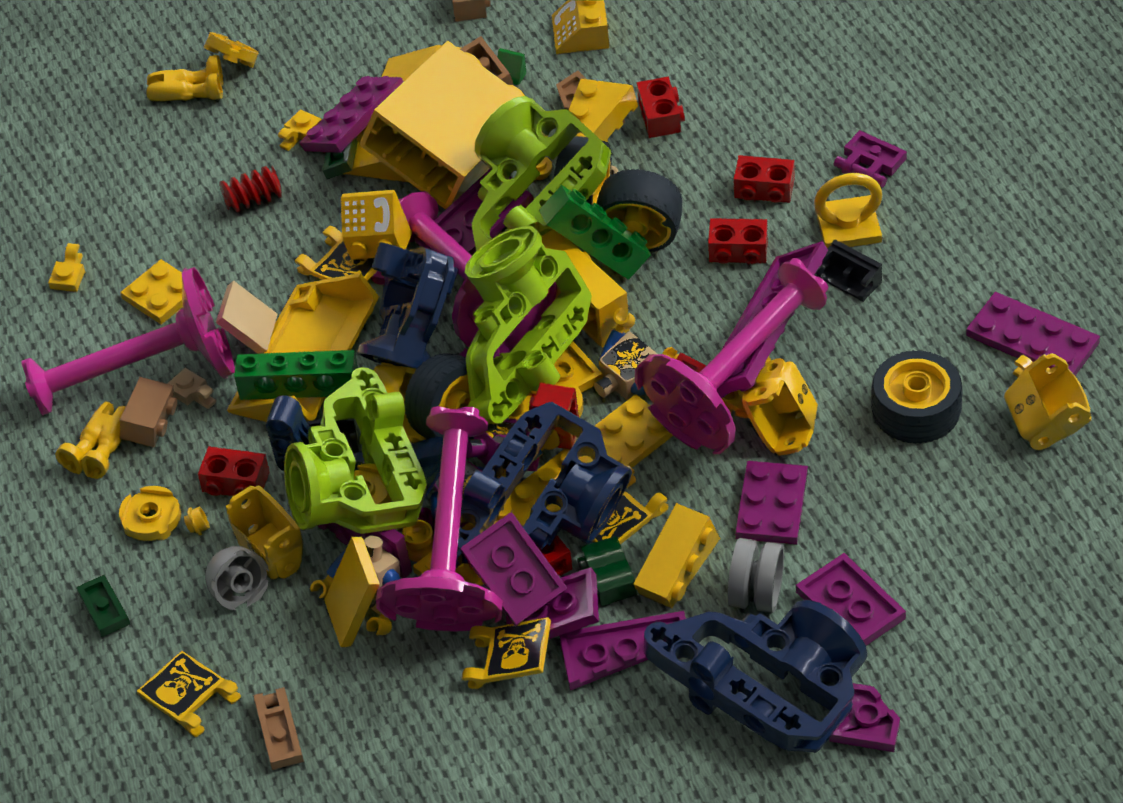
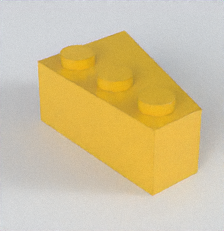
(602, 106)
(676, 556)

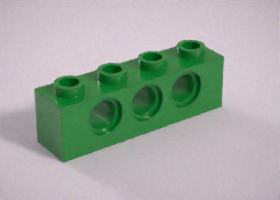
(623, 258)
(293, 374)

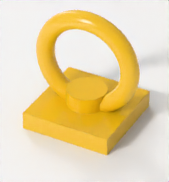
(849, 219)

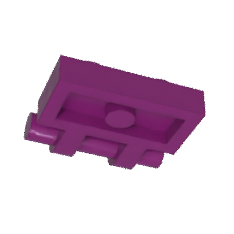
(872, 152)

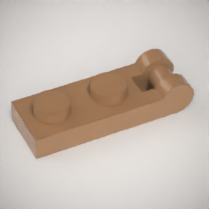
(278, 729)

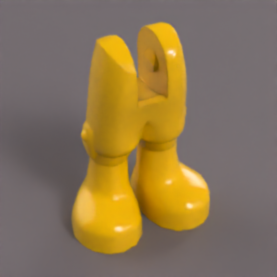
(185, 84)
(100, 431)

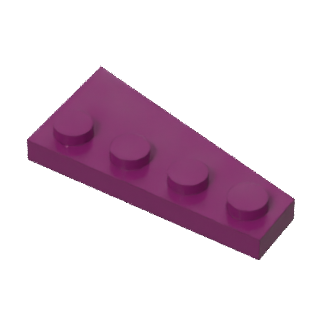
(607, 648)

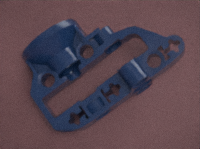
(409, 304)
(582, 490)
(814, 648)

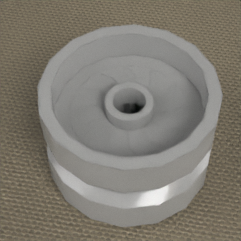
(755, 575)

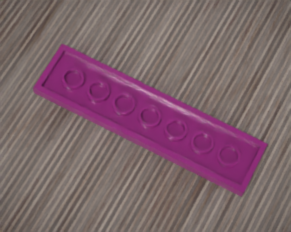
(745, 375)

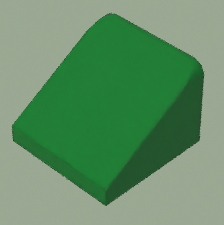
(514, 63)

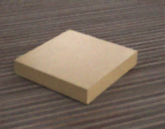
(246, 318)

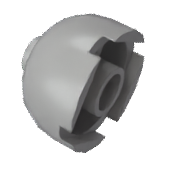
(236, 570)

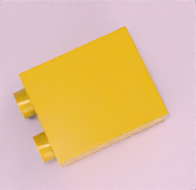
(433, 121)

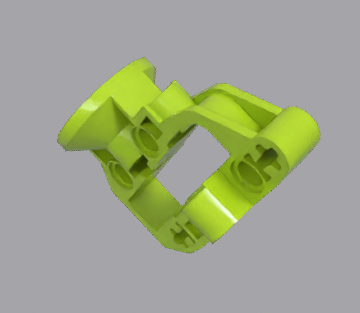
(518, 141)
(512, 278)
(322, 473)

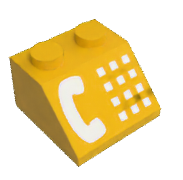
(580, 26)
(372, 219)

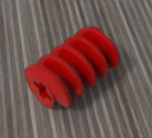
(250, 188)

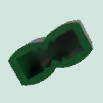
(611, 568)

